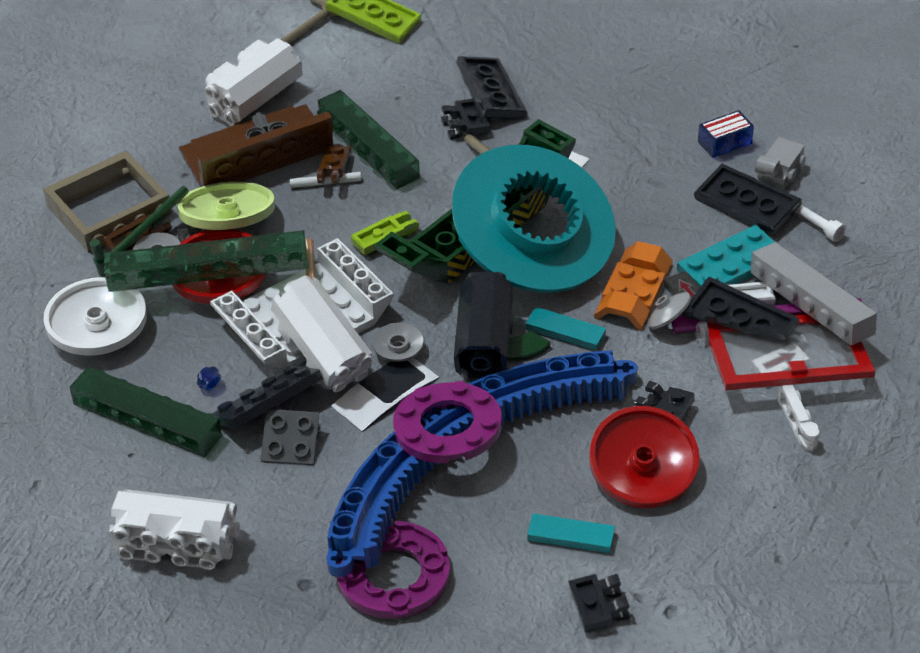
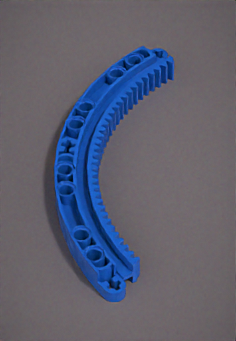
(390, 472)

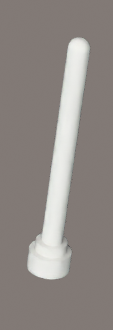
(833, 229)

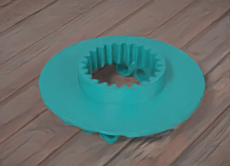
(525, 261)

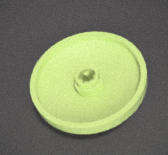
(226, 205)

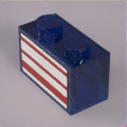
(725, 134)

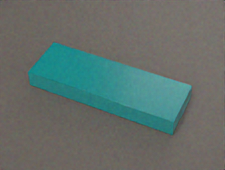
(566, 328)
(571, 533)

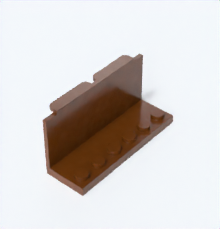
(233, 158)

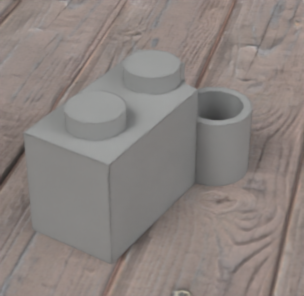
(781, 163)

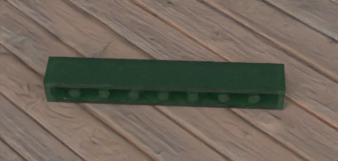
(205, 261)

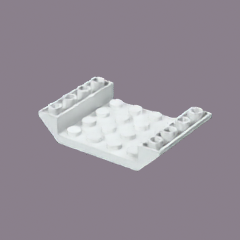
(344, 277)

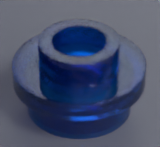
(208, 378)

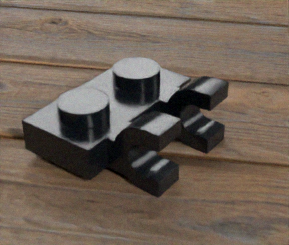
(470, 118)
(673, 400)
(591, 604)

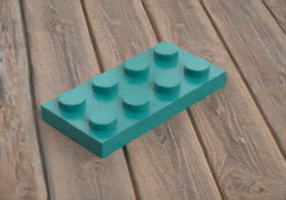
(726, 260)

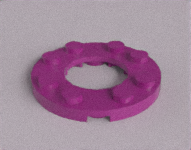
(439, 449)
(401, 602)

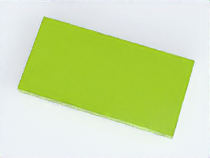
(379, 16)

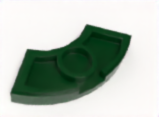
(528, 346)

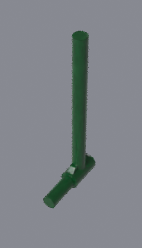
(138, 232)

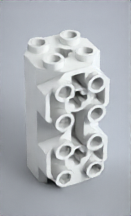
(259, 76)
(322, 333)
(187, 528)

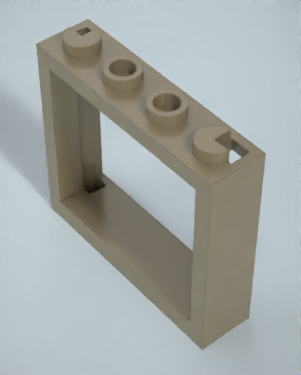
(93, 179)

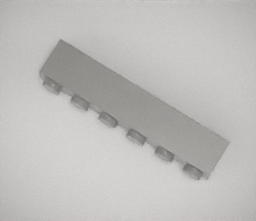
(814, 293)

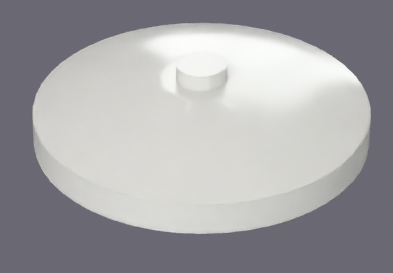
(92, 320)

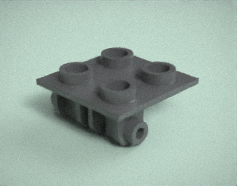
(290, 436)

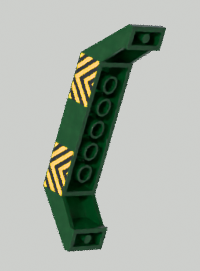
(438, 250)

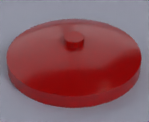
(209, 290)
(644, 457)

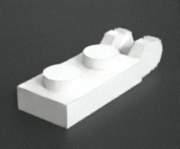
(798, 417)

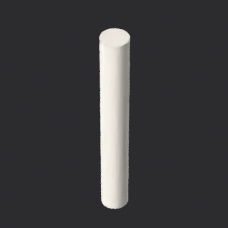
(312, 181)

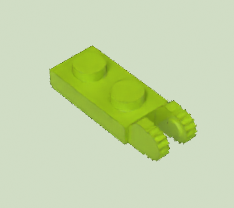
(400, 224)

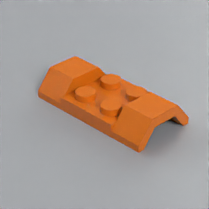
(635, 283)

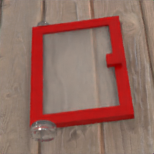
(807, 356)

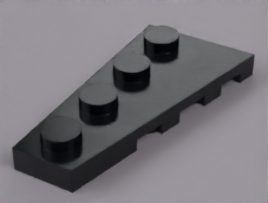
(736, 310)

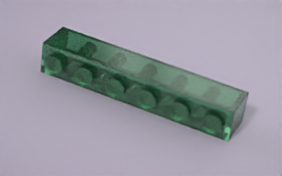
(370, 140)
(146, 411)

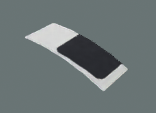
(382, 391)

